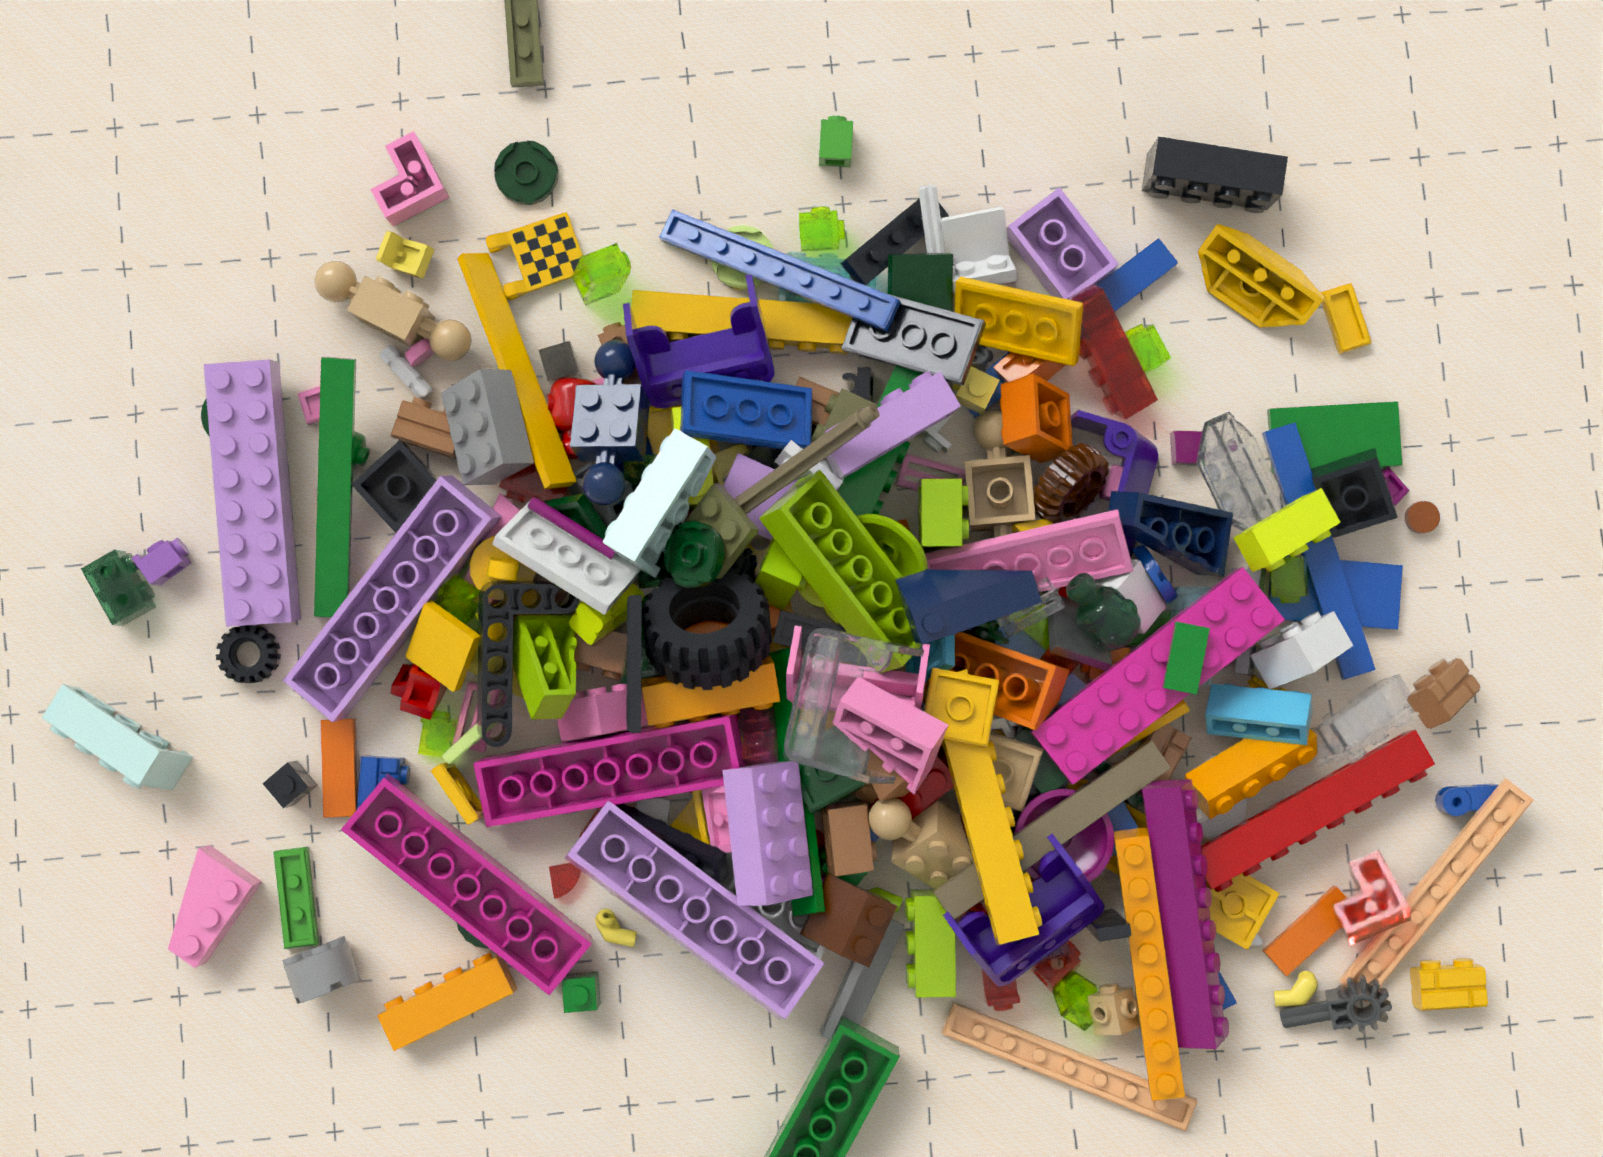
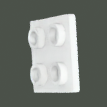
(979, 246)

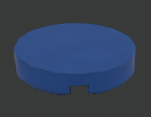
(1155, 573)

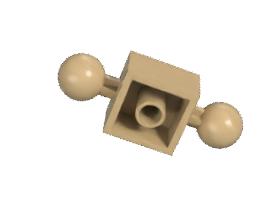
(391, 313)
(1000, 485)
(929, 845)

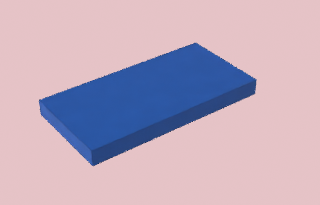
(745, 410)
(1373, 590)

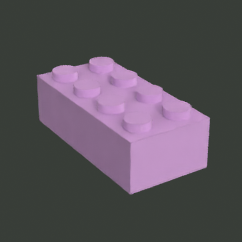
(899, 420)
(767, 833)

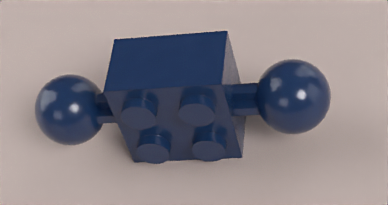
(609, 423)

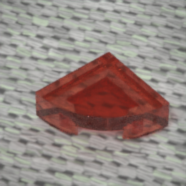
(563, 878)

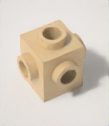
(1113, 1010)

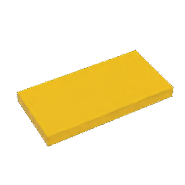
(1023, 320)

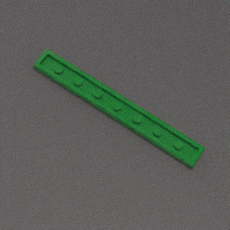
(334, 484)
(815, 902)

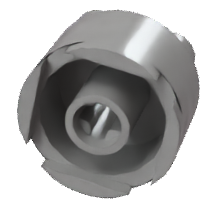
(321, 970)

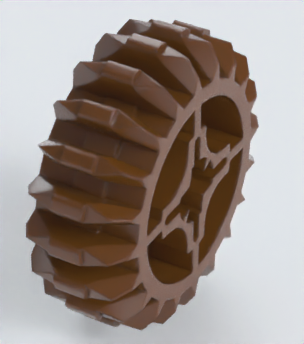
(1070, 483)

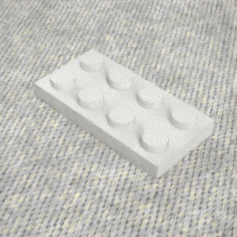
(565, 560)

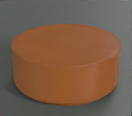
(1422, 517)

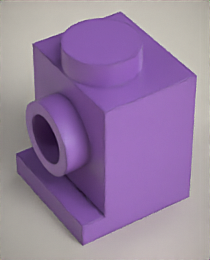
(163, 561)

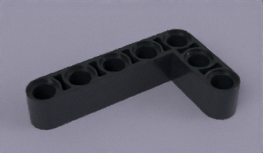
(503, 647)

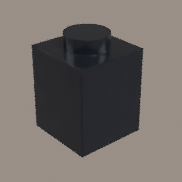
(290, 784)

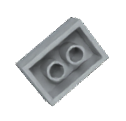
(487, 427)

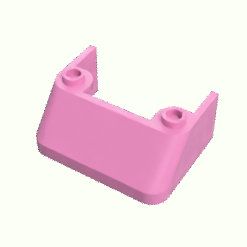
(903, 685)

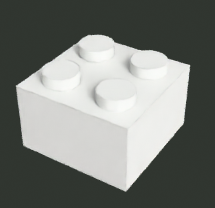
(1300, 649)

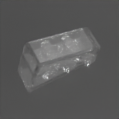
(1363, 721)

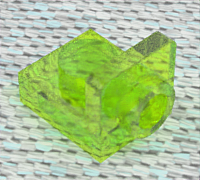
(437, 734)
(1073, 1001)

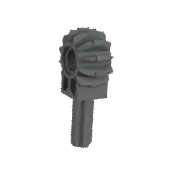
(1341, 1009)

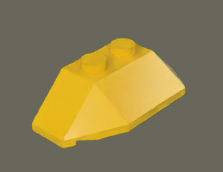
(1256, 279)

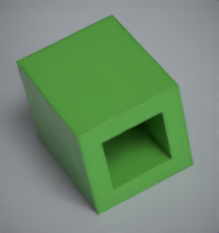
(835, 142)

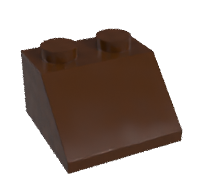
(851, 921)

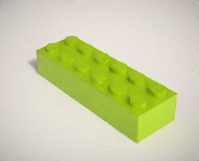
(841, 561)

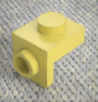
(404, 255)

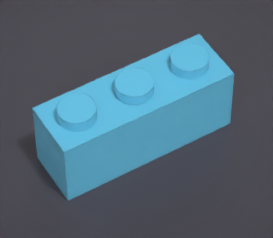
(1259, 713)

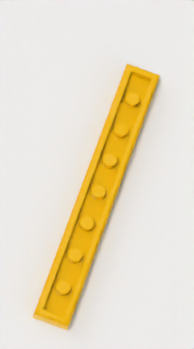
(512, 355)

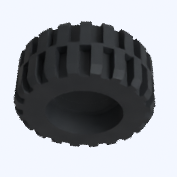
(711, 657)

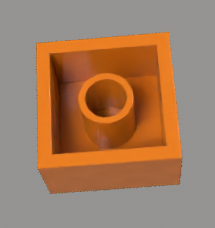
(1035, 418)

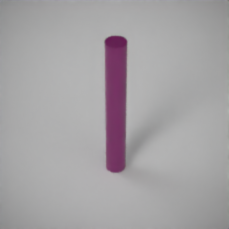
(570, 527)

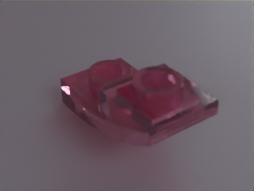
(758, 736)

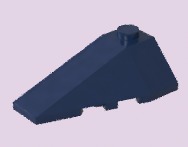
(957, 600)

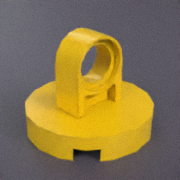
(493, 564)

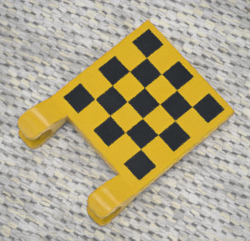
(544, 252)

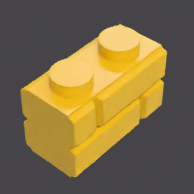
(1448, 985)

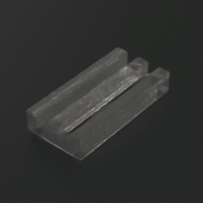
(1037, 616)

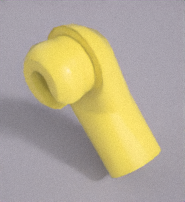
(612, 931)
(1299, 993)

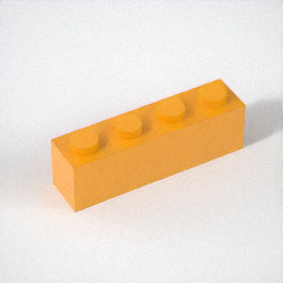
(672, 702)
(1245, 770)
(447, 1001)

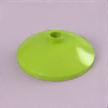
(896, 543)

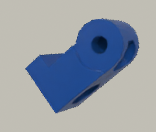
(1463, 798)

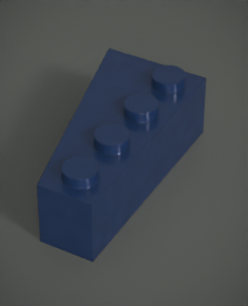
(1178, 530)

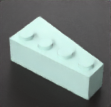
(659, 501)
(115, 740)

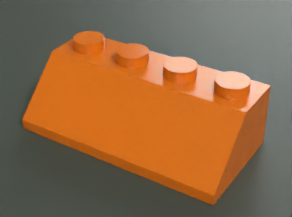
(1026, 685)

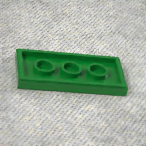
(1344, 430)

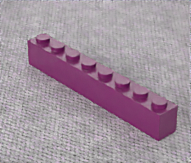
(1185, 913)

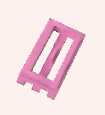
(927, 463)
(481, 747)

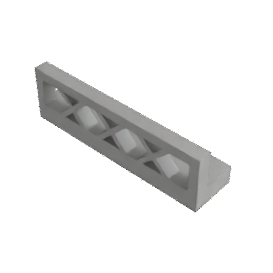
(861, 983)

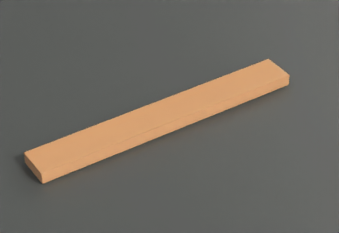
(1442, 882)
(1064, 1065)

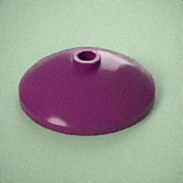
(1088, 848)

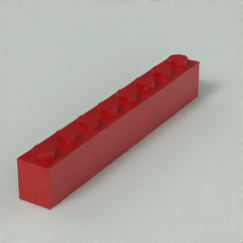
(1314, 807)

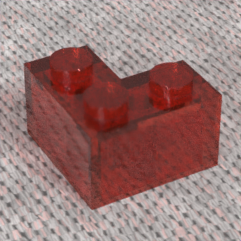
(1377, 905)

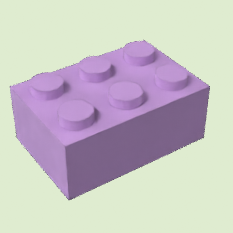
(1060, 246)

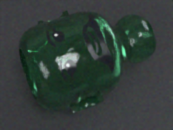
(1103, 613)

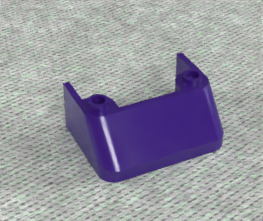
(729, 352)
(1137, 453)
(1065, 906)

